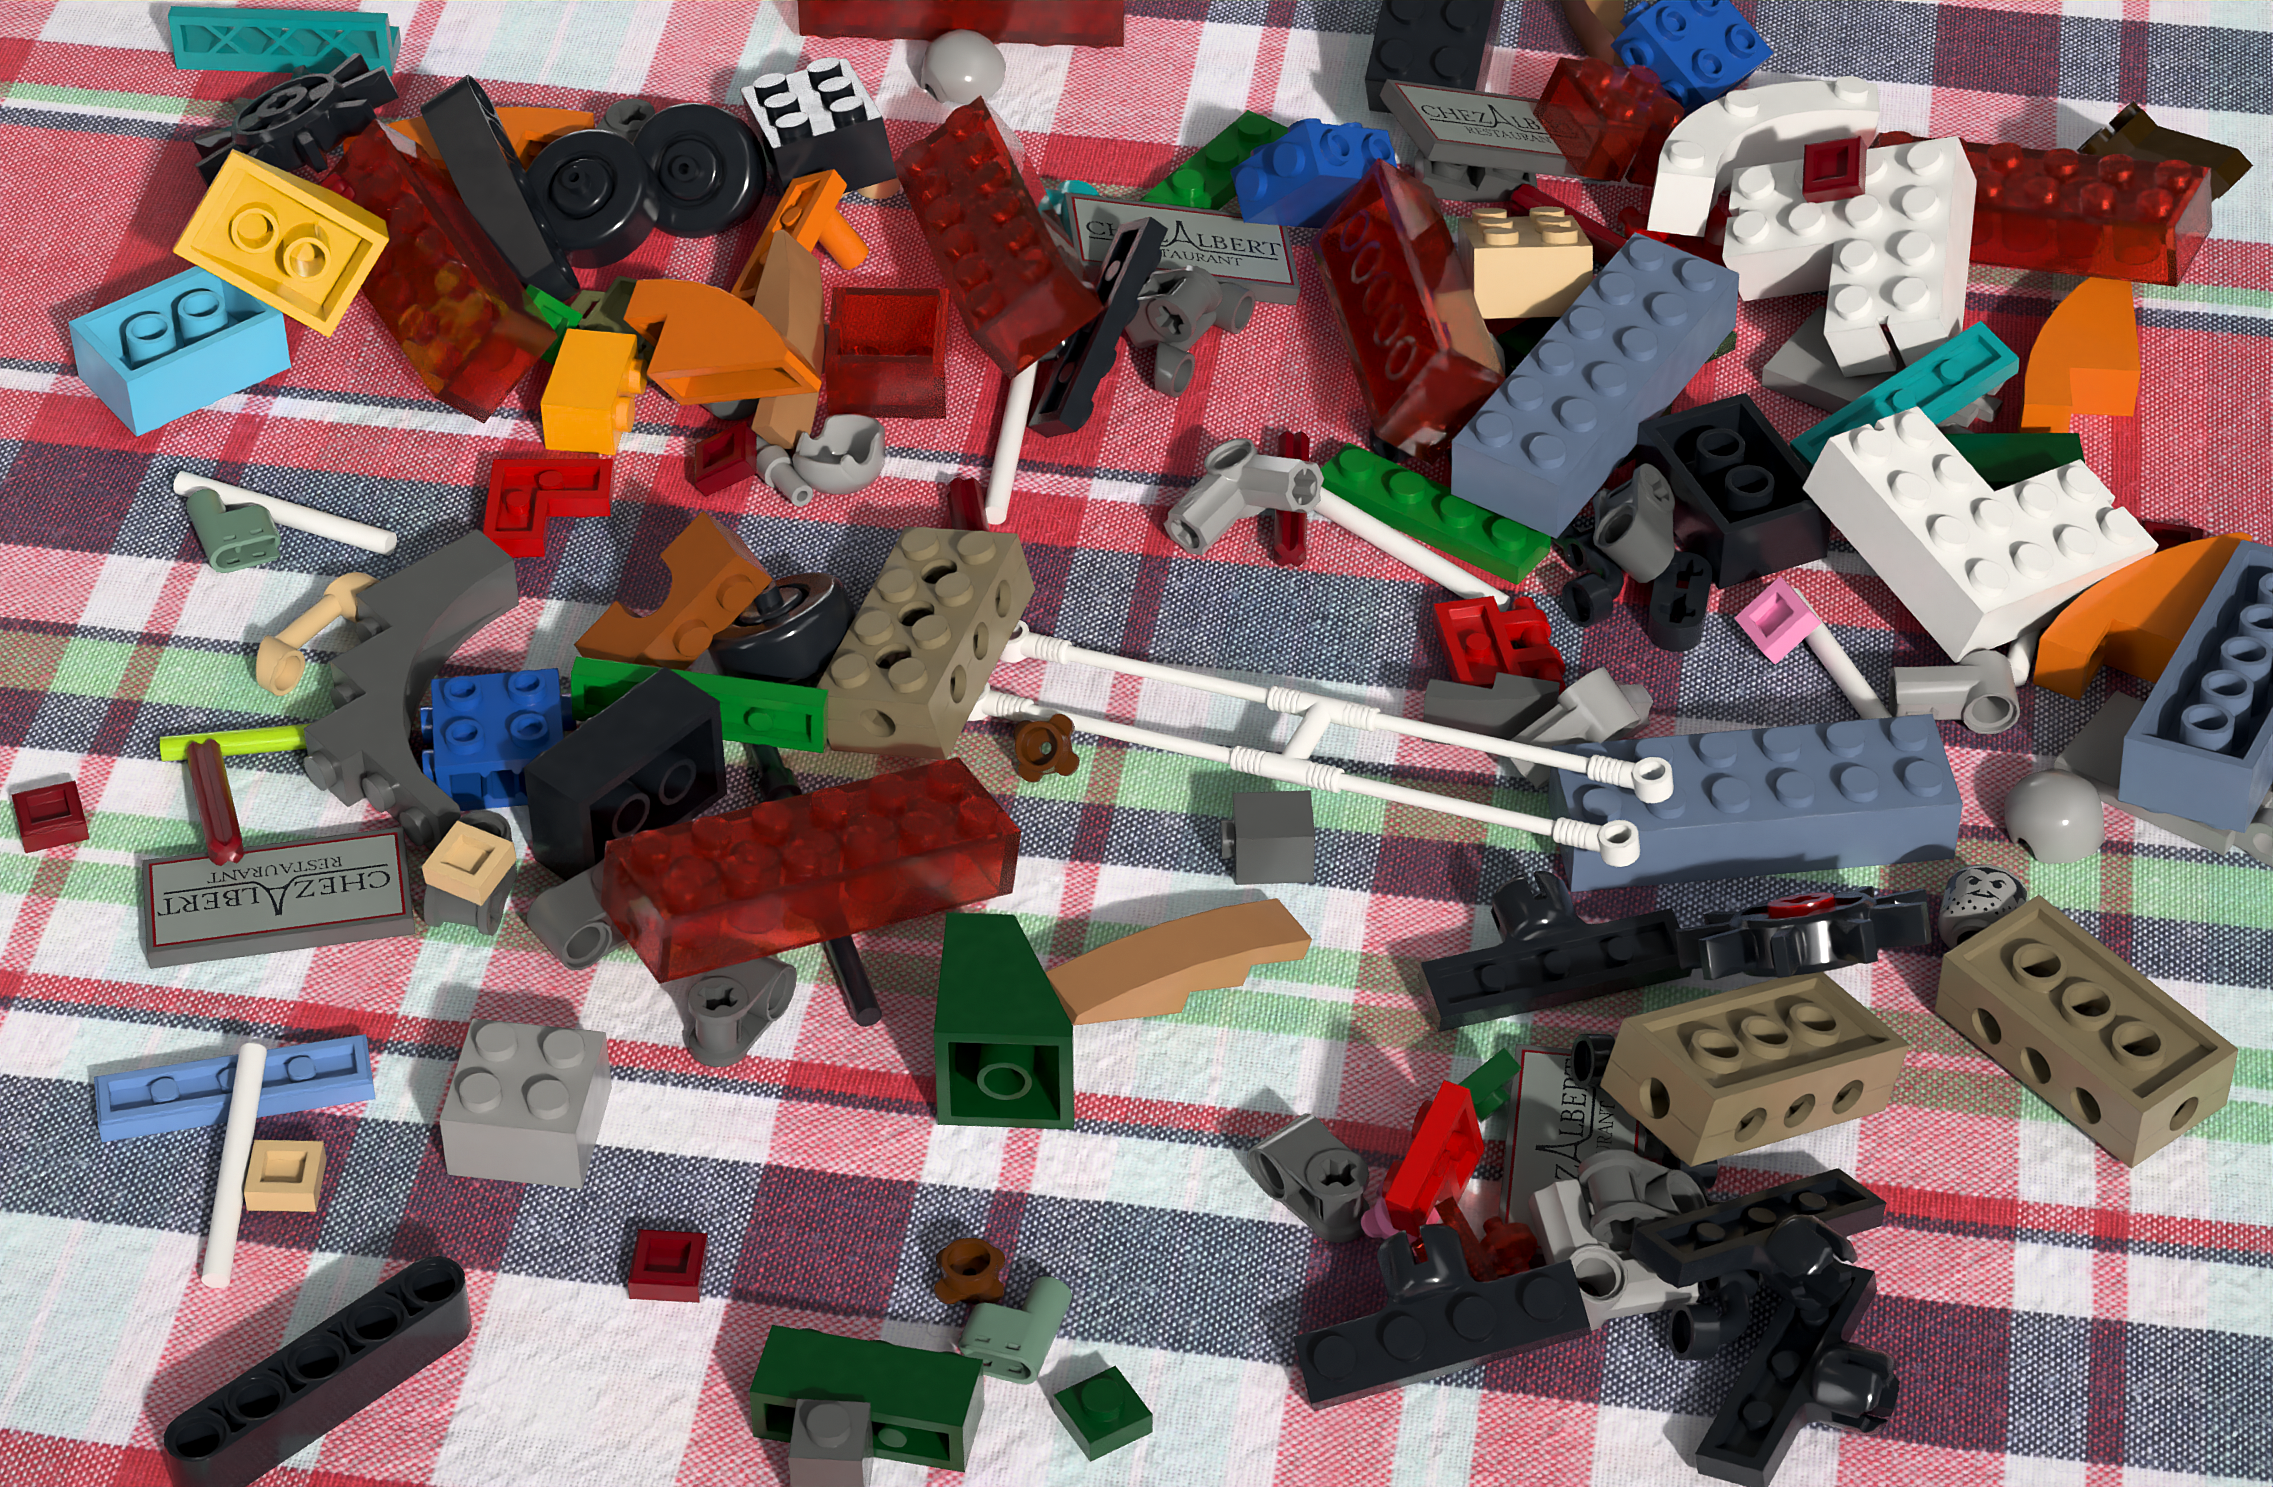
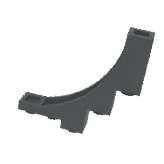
(405, 636)

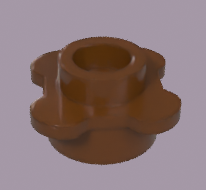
(1029, 739)
(969, 1272)

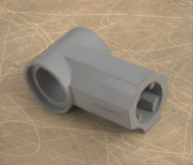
(1974, 691)

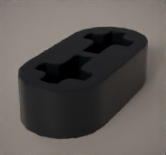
(1689, 602)

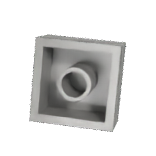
(526, 1103)

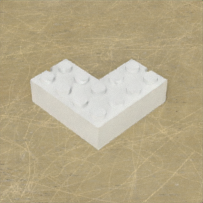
(1882, 255)
(1955, 551)

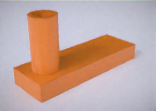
(808, 215)

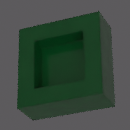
(1488, 1084)
(1103, 1413)

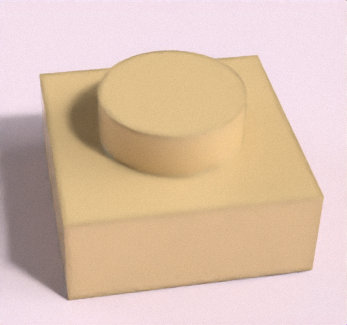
(469, 863)
(285, 1175)

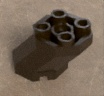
(2144, 140)

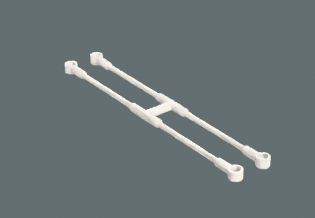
(1615, 840)

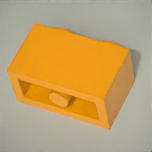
(592, 392)

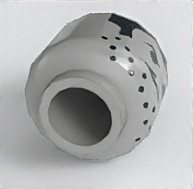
(1977, 899)

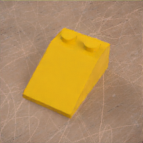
(283, 240)

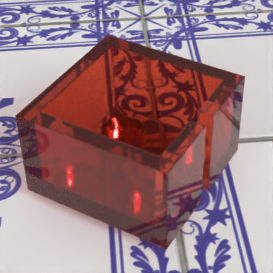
(1606, 116)
(889, 352)

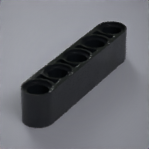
(497, 187)
(321, 1378)

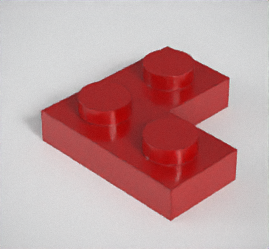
(532, 490)
(1439, 1160)

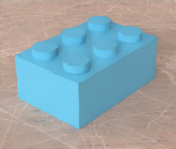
(177, 348)

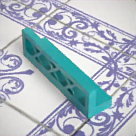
(280, 39)
(1935, 383)

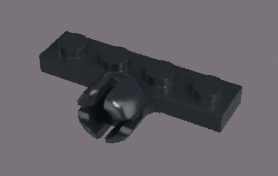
(1090, 350)
(1548, 957)
(1777, 1231)
(1438, 1321)
(1801, 1376)

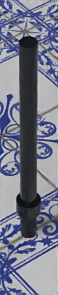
(781, 783)

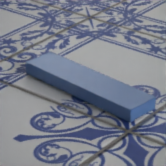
(202, 1090)

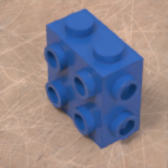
(1693, 47)
(1307, 172)
(490, 731)

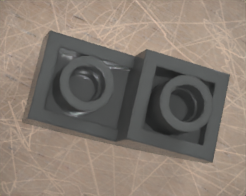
(1469, 182)
(1493, 712)

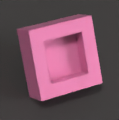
(1777, 620)

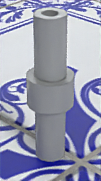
(777, 470)

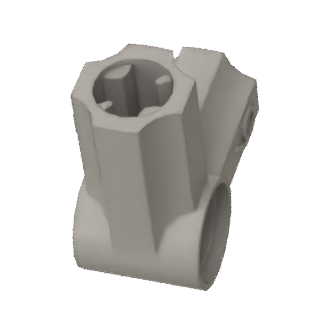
(1240, 487)
(1586, 713)
(1623, 1281)

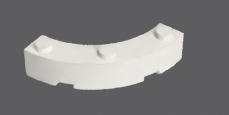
(1748, 131)

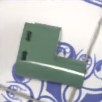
(233, 537)
(1015, 1337)

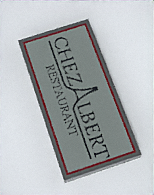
(1476, 128)
(1214, 240)
(277, 898)
(1555, 1130)

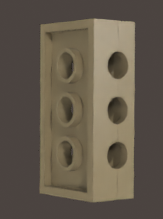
(925, 642)
(2085, 1030)
(1753, 1066)

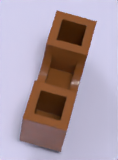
(710, 588)

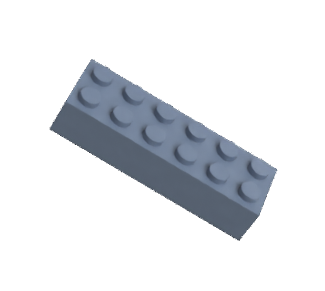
(1590, 382)
(2208, 723)
(1770, 802)

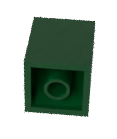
(999, 1031)

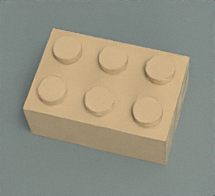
(1524, 262)

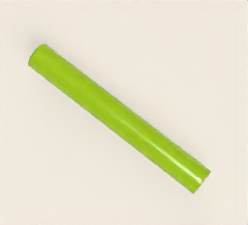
(238, 741)

